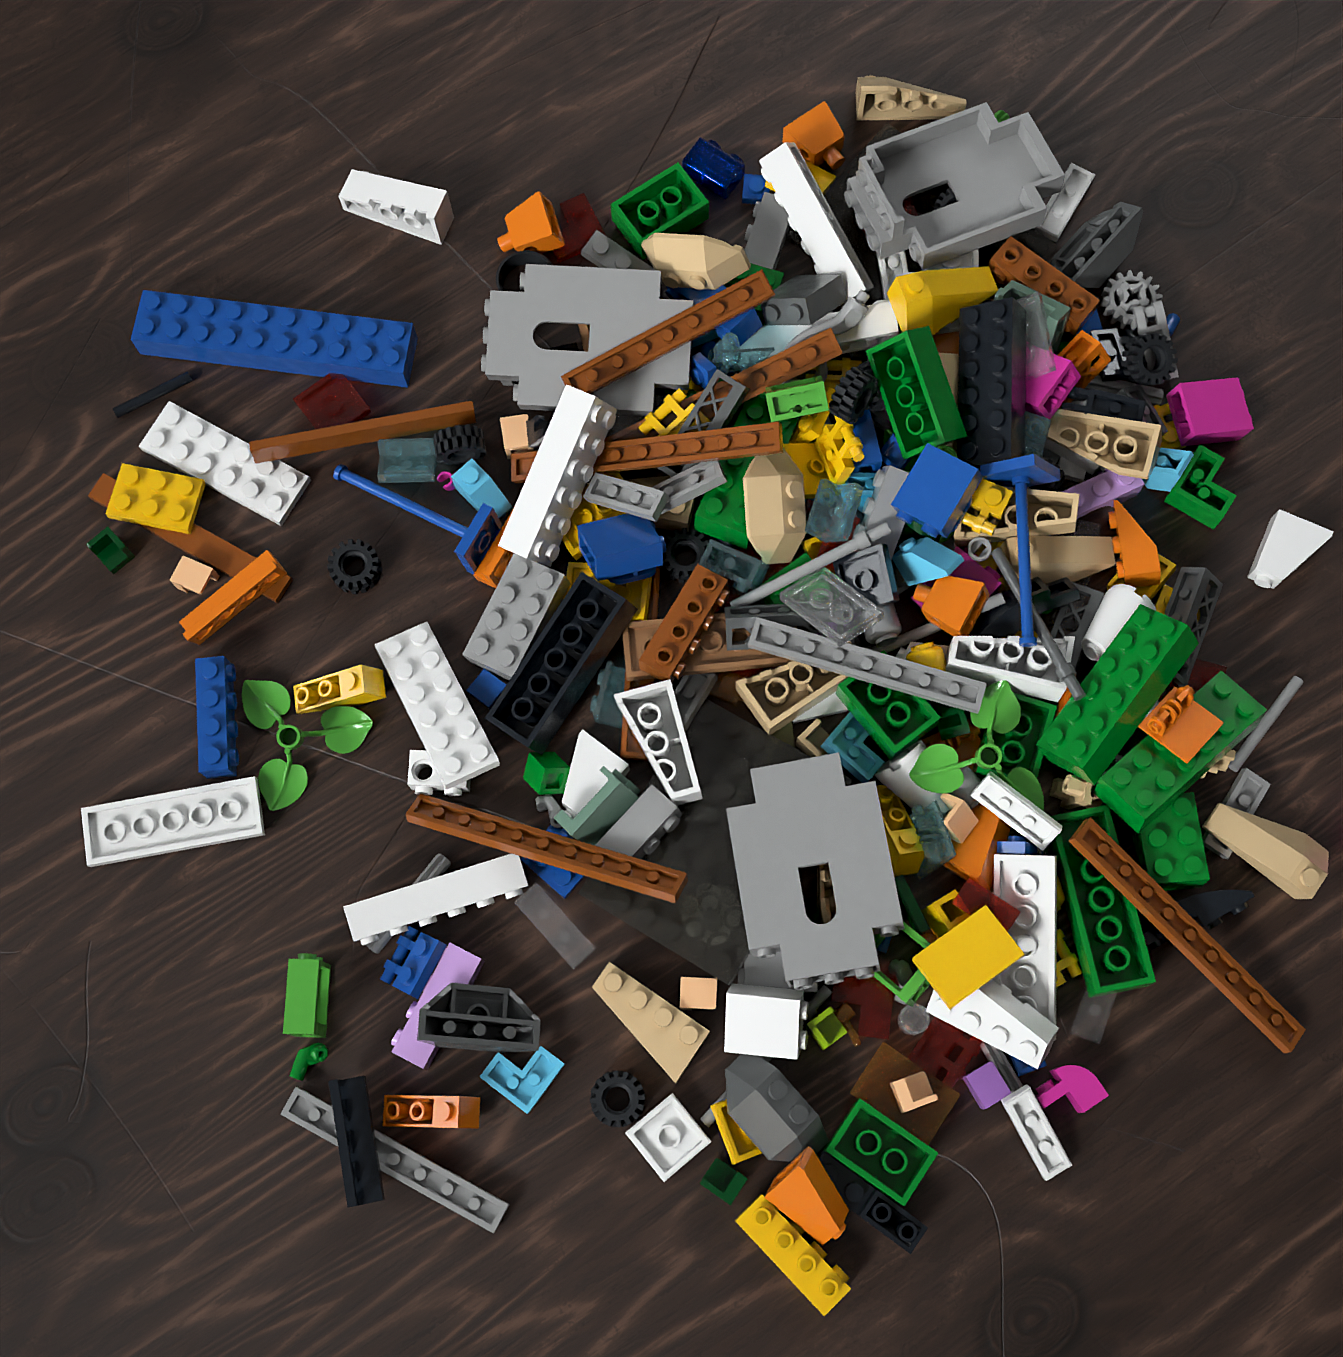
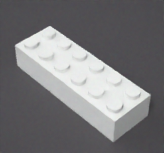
(558, 476)

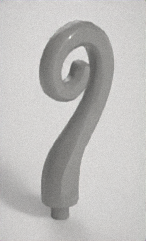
(845, 320)

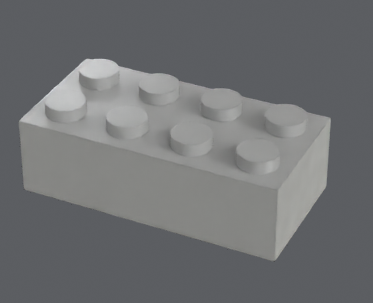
(515, 616)

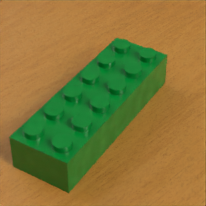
(723, 508)
(1118, 693)
(1154, 777)
(1100, 917)

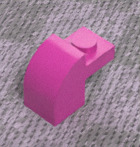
(1076, 1083)

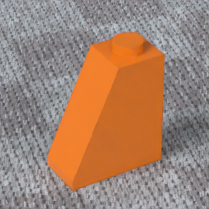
(976, 854)
(809, 1197)

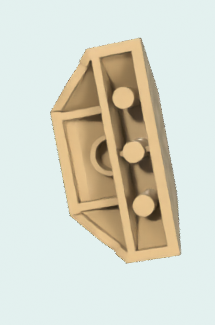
(694, 260)
(774, 507)

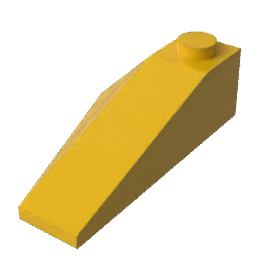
(936, 296)

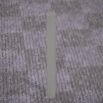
(1265, 723)

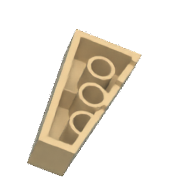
(786, 692)

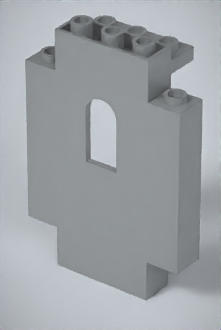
(990, 166)
(615, 306)
(803, 821)

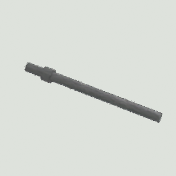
(1064, 671)

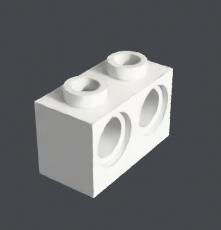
(420, 759)

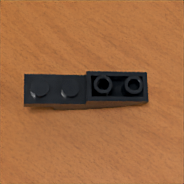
(1006, 618)
(1205, 910)
(874, 1206)

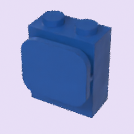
(937, 492)
(621, 548)

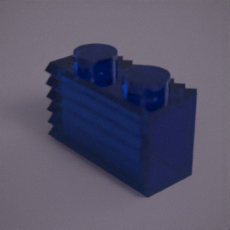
(714, 167)

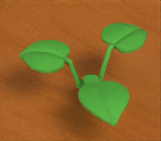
(938, 765)
(281, 780)

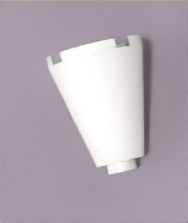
(1110, 618)
(896, 778)

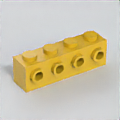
(793, 1255)

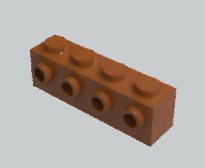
(1022, 265)
(684, 624)

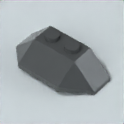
(1099, 245)
(479, 1020)
(771, 1110)

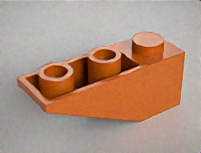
(1138, 553)
(431, 1111)

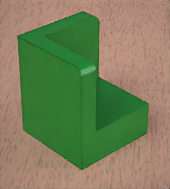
(546, 773)

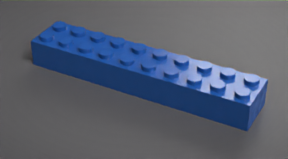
(274, 338)

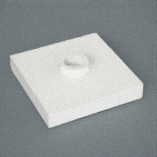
(668, 1137)

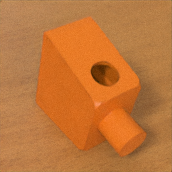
(817, 136)
(532, 227)
(952, 603)

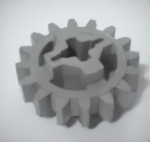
(1124, 290)

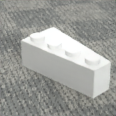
(398, 204)
(998, 659)
(660, 732)
(1000, 1021)

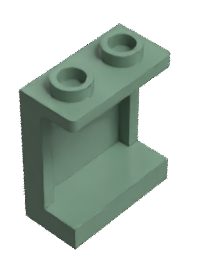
(1056, 312)
(602, 809)

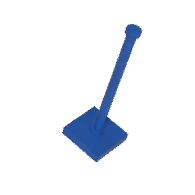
(1022, 473)
(475, 539)

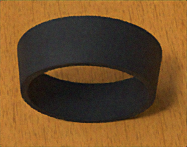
(517, 259)

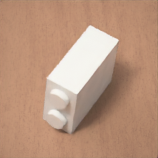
(765, 1021)

